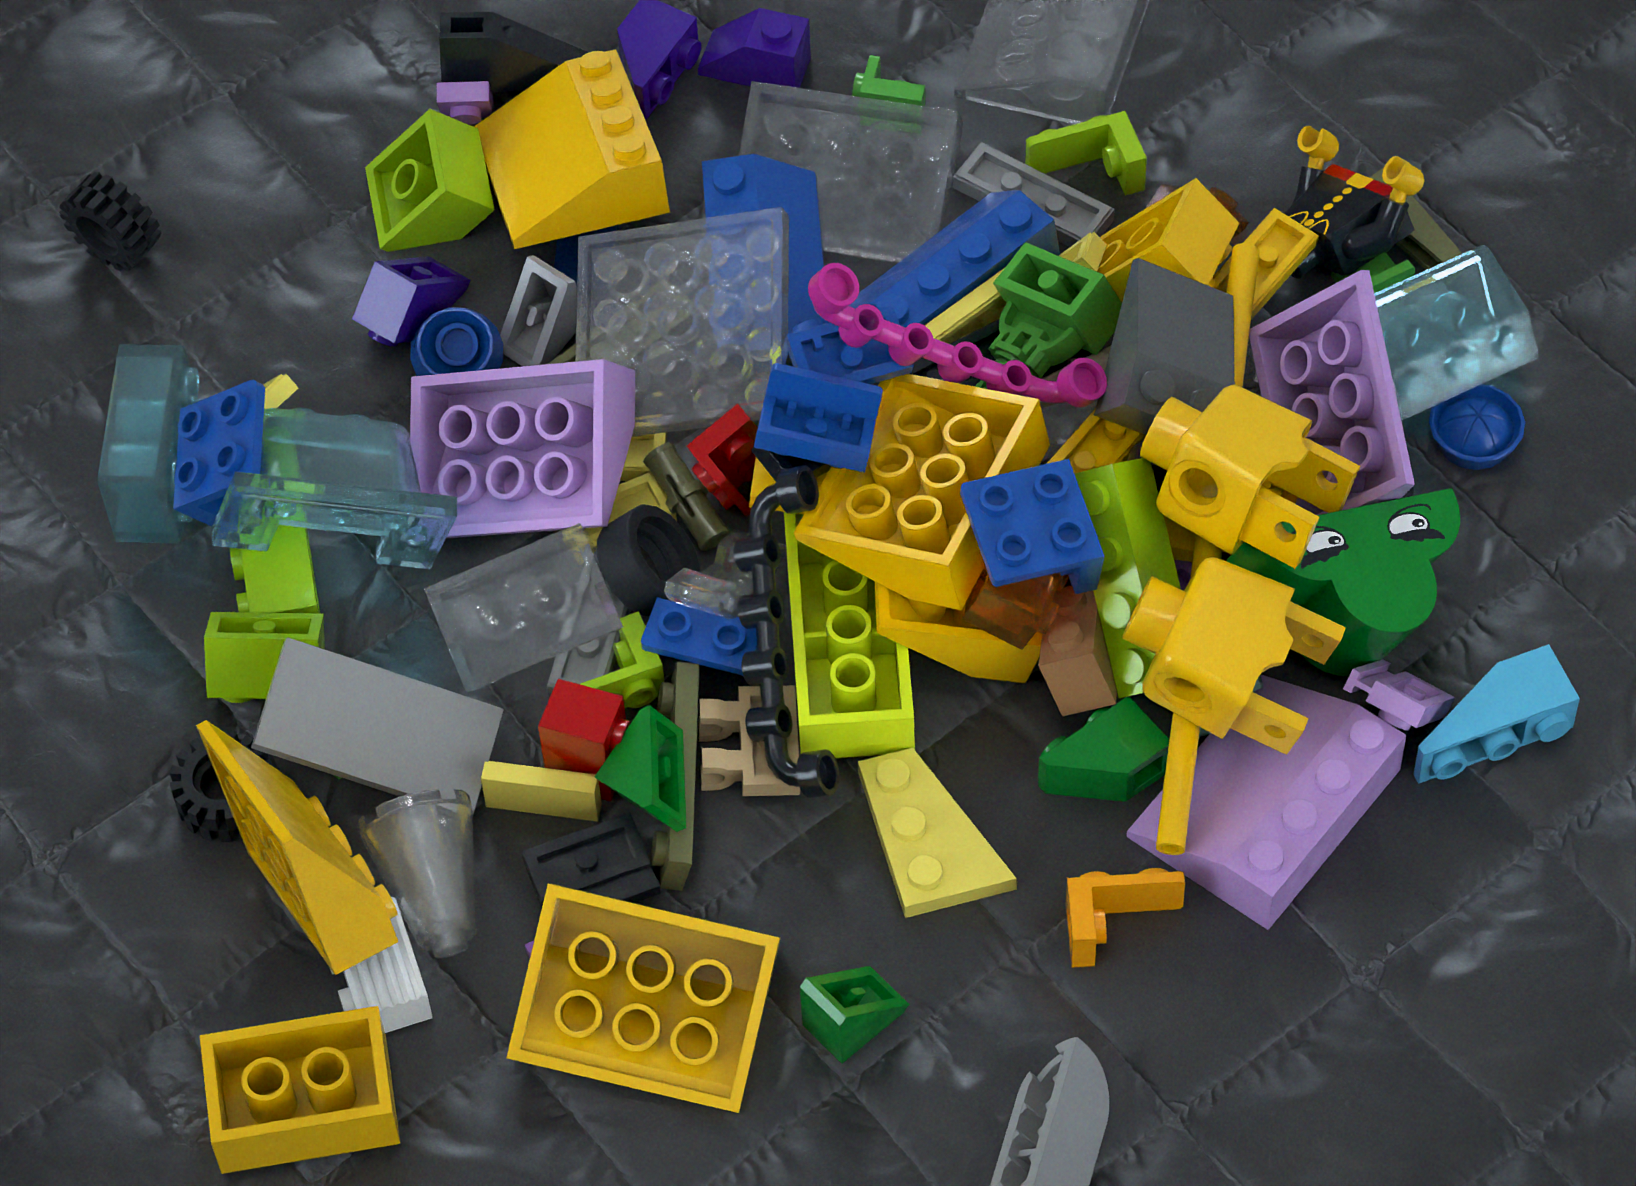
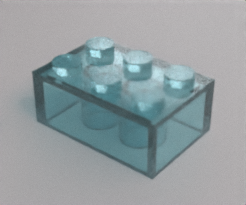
(143, 441)

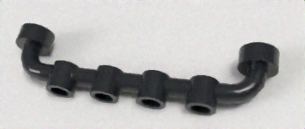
(768, 665)

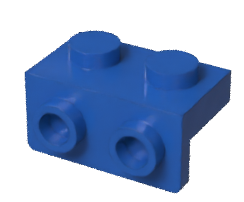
(818, 417)
(697, 636)

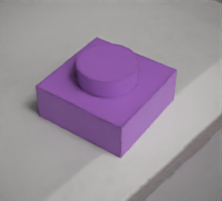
(465, 100)

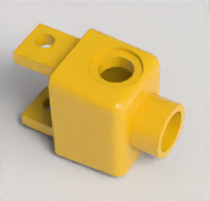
(1233, 468)
(1218, 642)

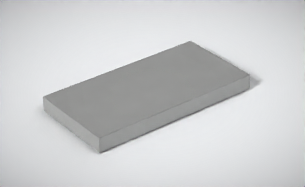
(374, 725)

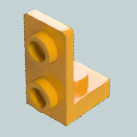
(1101, 893)

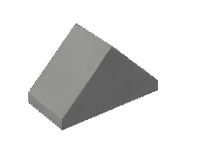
(540, 315)

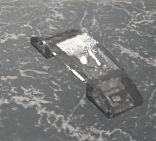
(719, 585)

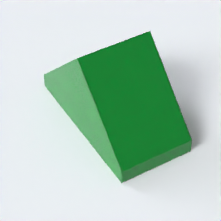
(650, 768)
(848, 1009)

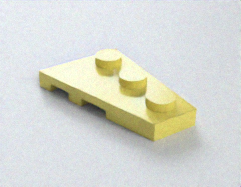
(927, 837)

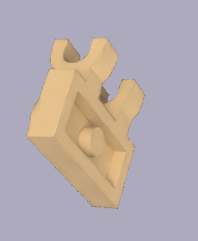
(749, 764)

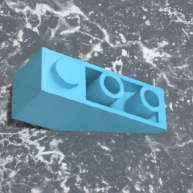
(1508, 708)

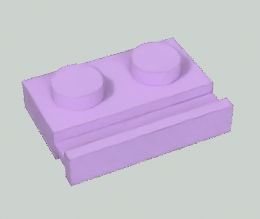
(1401, 697)

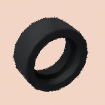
(624, 564)

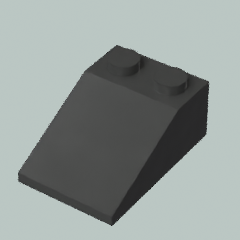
(1167, 343)

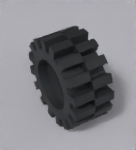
(110, 221)
(187, 791)

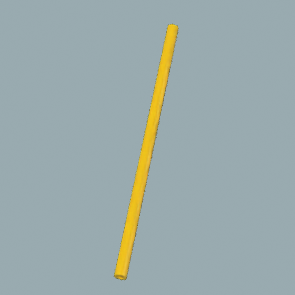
(1183, 733)

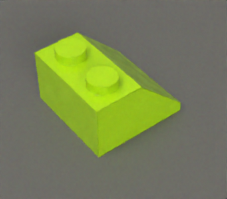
(429, 184)

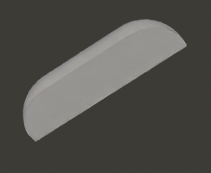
(1056, 1122)

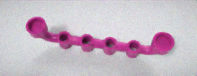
(837, 287)

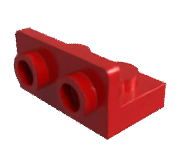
(726, 457)

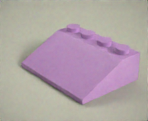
(1334, 368)
(524, 444)
(1272, 817)

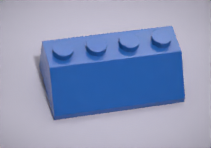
(764, 183)
(961, 257)

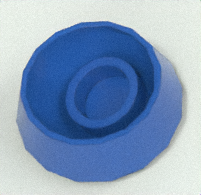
(455, 343)
(1477, 427)

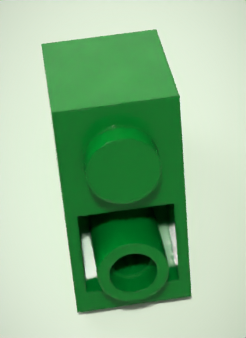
(1108, 757)

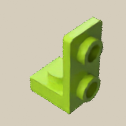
(1099, 137)
(639, 670)

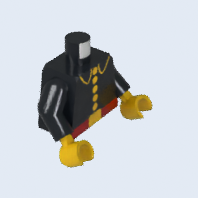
(1349, 210)

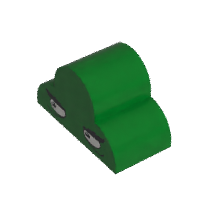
(1367, 572)

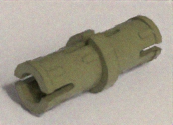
(686, 496)

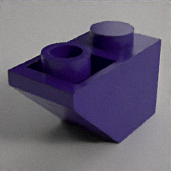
(656, 49)

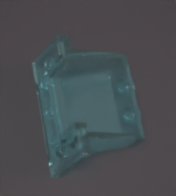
(336, 478)

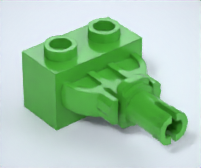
(1051, 310)

